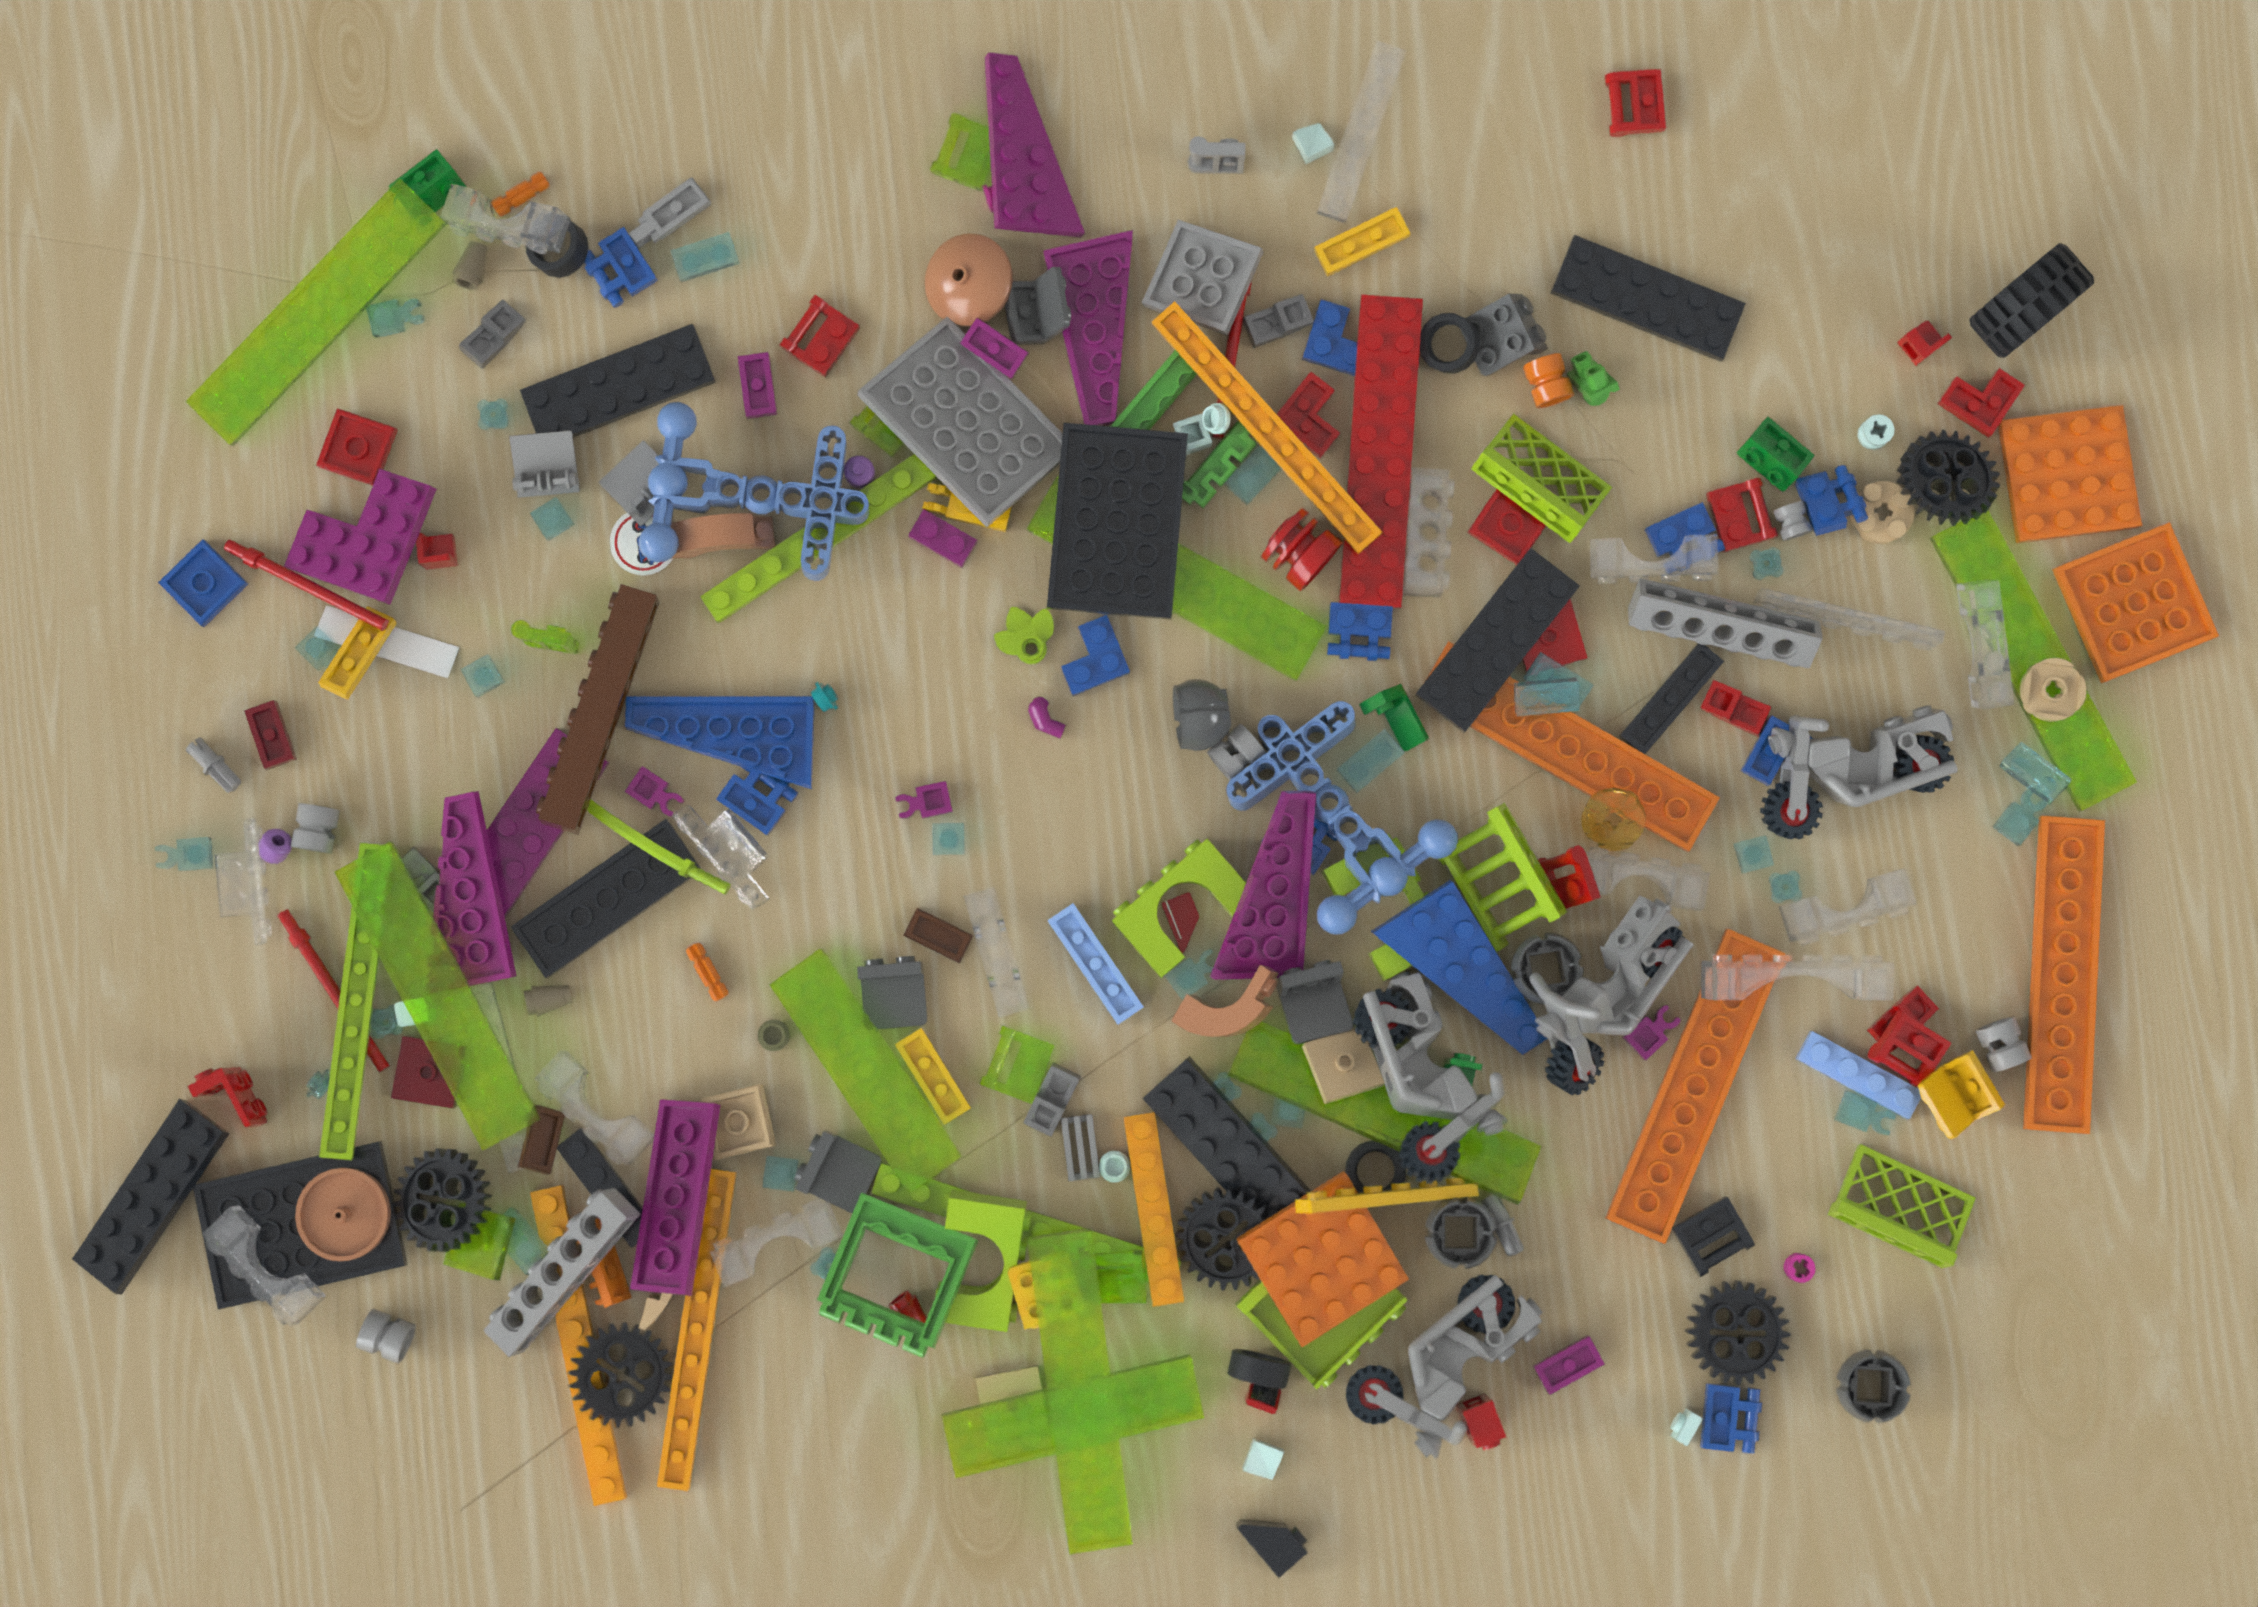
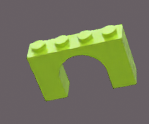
(1343, 881)
(1139, 920)
(1003, 1222)

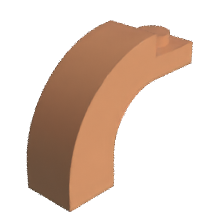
(723, 532)
(1206, 1020)

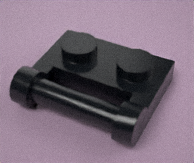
(1708, 1227)

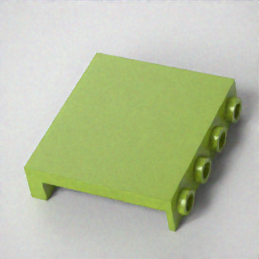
(1332, 1349)

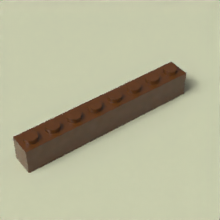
(598, 709)

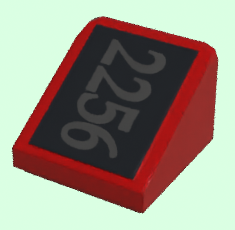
(1263, 1398)

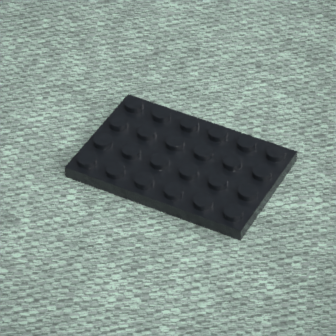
(1117, 521)
(271, 1201)

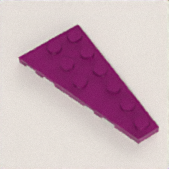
(1025, 173)
(1097, 297)
(469, 896)
(1274, 903)

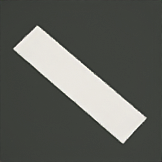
(400, 645)

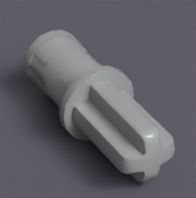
(213, 765)
(1505, 1228)

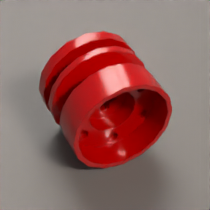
(1301, 549)

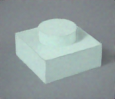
(1685, 1426)

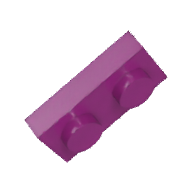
(994, 348)
(757, 385)
(942, 538)
(1568, 1365)

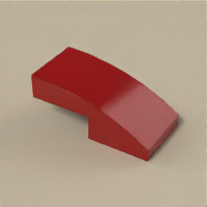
(1735, 709)
(1914, 1004)

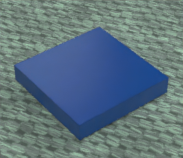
(203, 583)

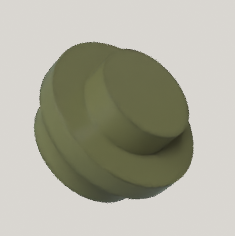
(773, 1035)

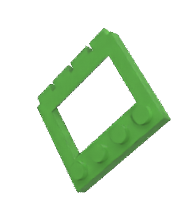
(1152, 404)
(913, 1232)

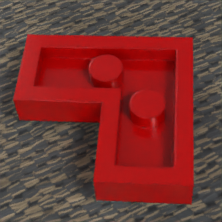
(1985, 408)
(1301, 415)

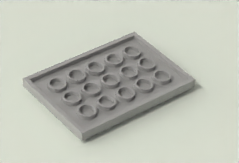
(965, 422)

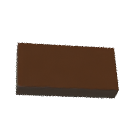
(938, 935)
(542, 1141)

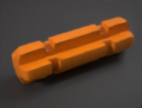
(520, 194)
(707, 971)

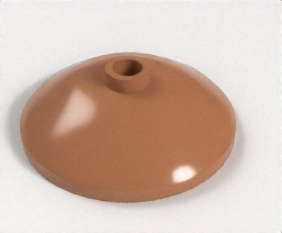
(984, 284)

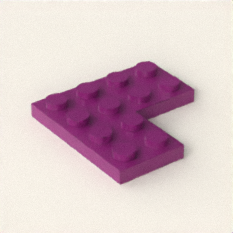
(374, 552)

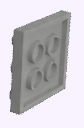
(1204, 276)

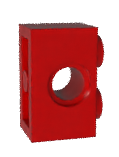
(1482, 1422)

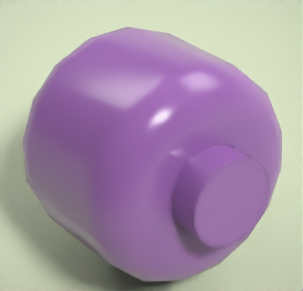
(859, 471)
(275, 846)

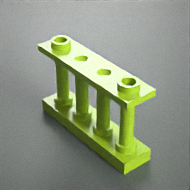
(1531, 877)

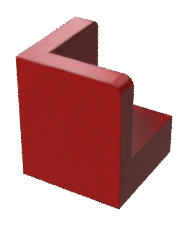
(1922, 342)
(436, 551)

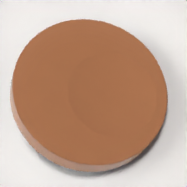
(343, 1214)

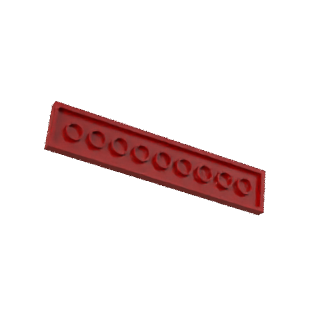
(1382, 445)

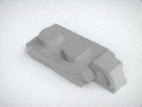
(670, 213)

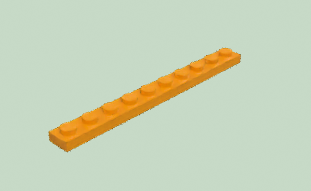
(1266, 427)
(573, 1325)
(695, 1341)

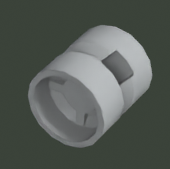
(1242, 743)
(315, 828)
(2006, 1055)
(384, 1335)

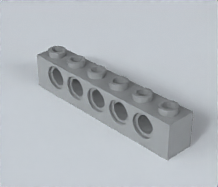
(1801, 633)
(616, 1217)

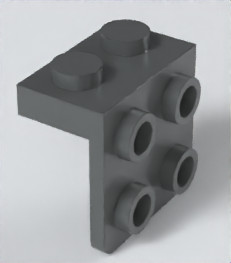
(1038, 308)
(1506, 333)
(894, 992)
(1314, 1001)
(837, 1170)

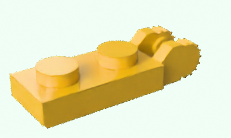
(959, 512)

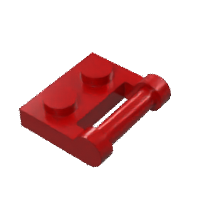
(1646, 102)
(828, 341)
(1731, 517)
(1576, 887)
(1913, 1039)

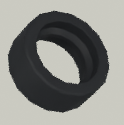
(570, 261)
(1470, 352)
(1368, 1147)
(1259, 1368)

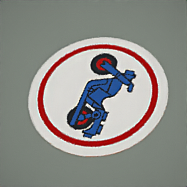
(625, 547)

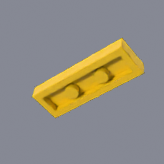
(1362, 241)
(355, 656)
(933, 1076)

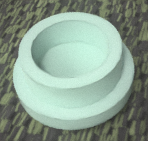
(1216, 418)
(1114, 1166)

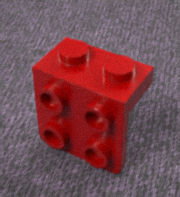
(238, 1087)

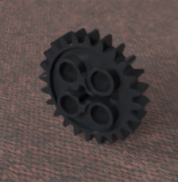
(1974, 477)
(447, 1170)
(1208, 1217)
(1736, 1360)
(604, 1400)

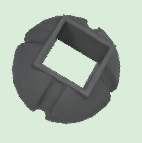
(1202, 714)
(1567, 958)
(1483, 1229)
(1893, 1386)

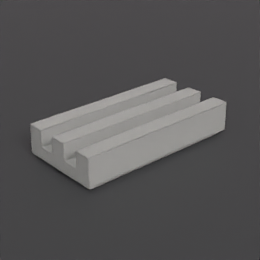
(1067, 1145)

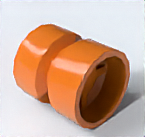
(1547, 376)

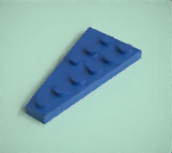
(749, 731)
(1454, 953)

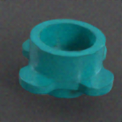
(824, 696)

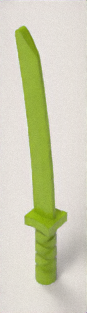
(685, 867)

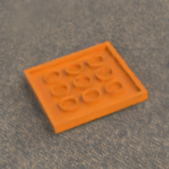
(2069, 474)
(2135, 602)
(1322, 1263)

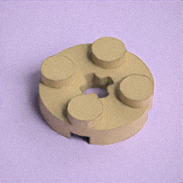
(1893, 526)
(2066, 678)

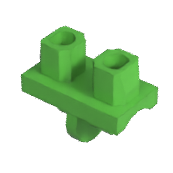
(1591, 379)

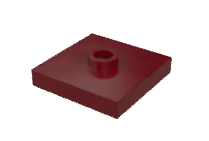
(419, 1077)

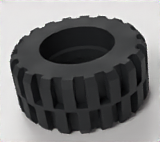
(2031, 300)

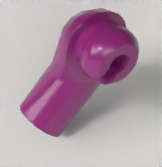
(1041, 718)

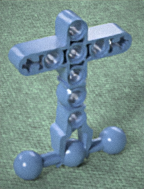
(669, 482)
(1386, 875)

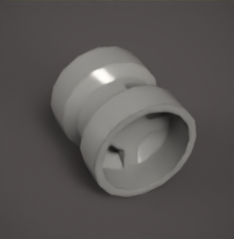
(1794, 523)

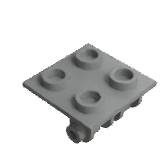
(544, 464)
(629, 482)

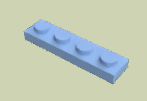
(1095, 963)
(1859, 1075)

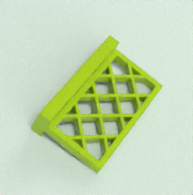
(1531, 491)
(1898, 1233)

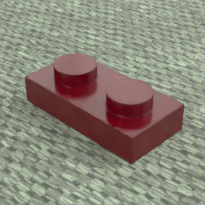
(270, 735)

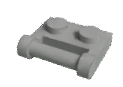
(1227, 156)

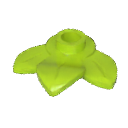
(1023, 631)

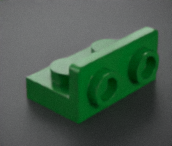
(432, 179)
(1775, 454)

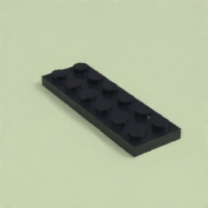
(1648, 298)
(620, 384)
(1497, 640)
(601, 902)
(1223, 1138)
(150, 1196)

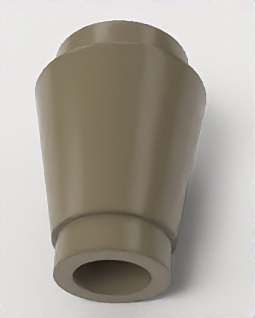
(470, 267)
(546, 998)

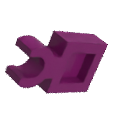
(650, 790)
(930, 800)
(1649, 1034)

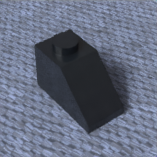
(1274, 1543)

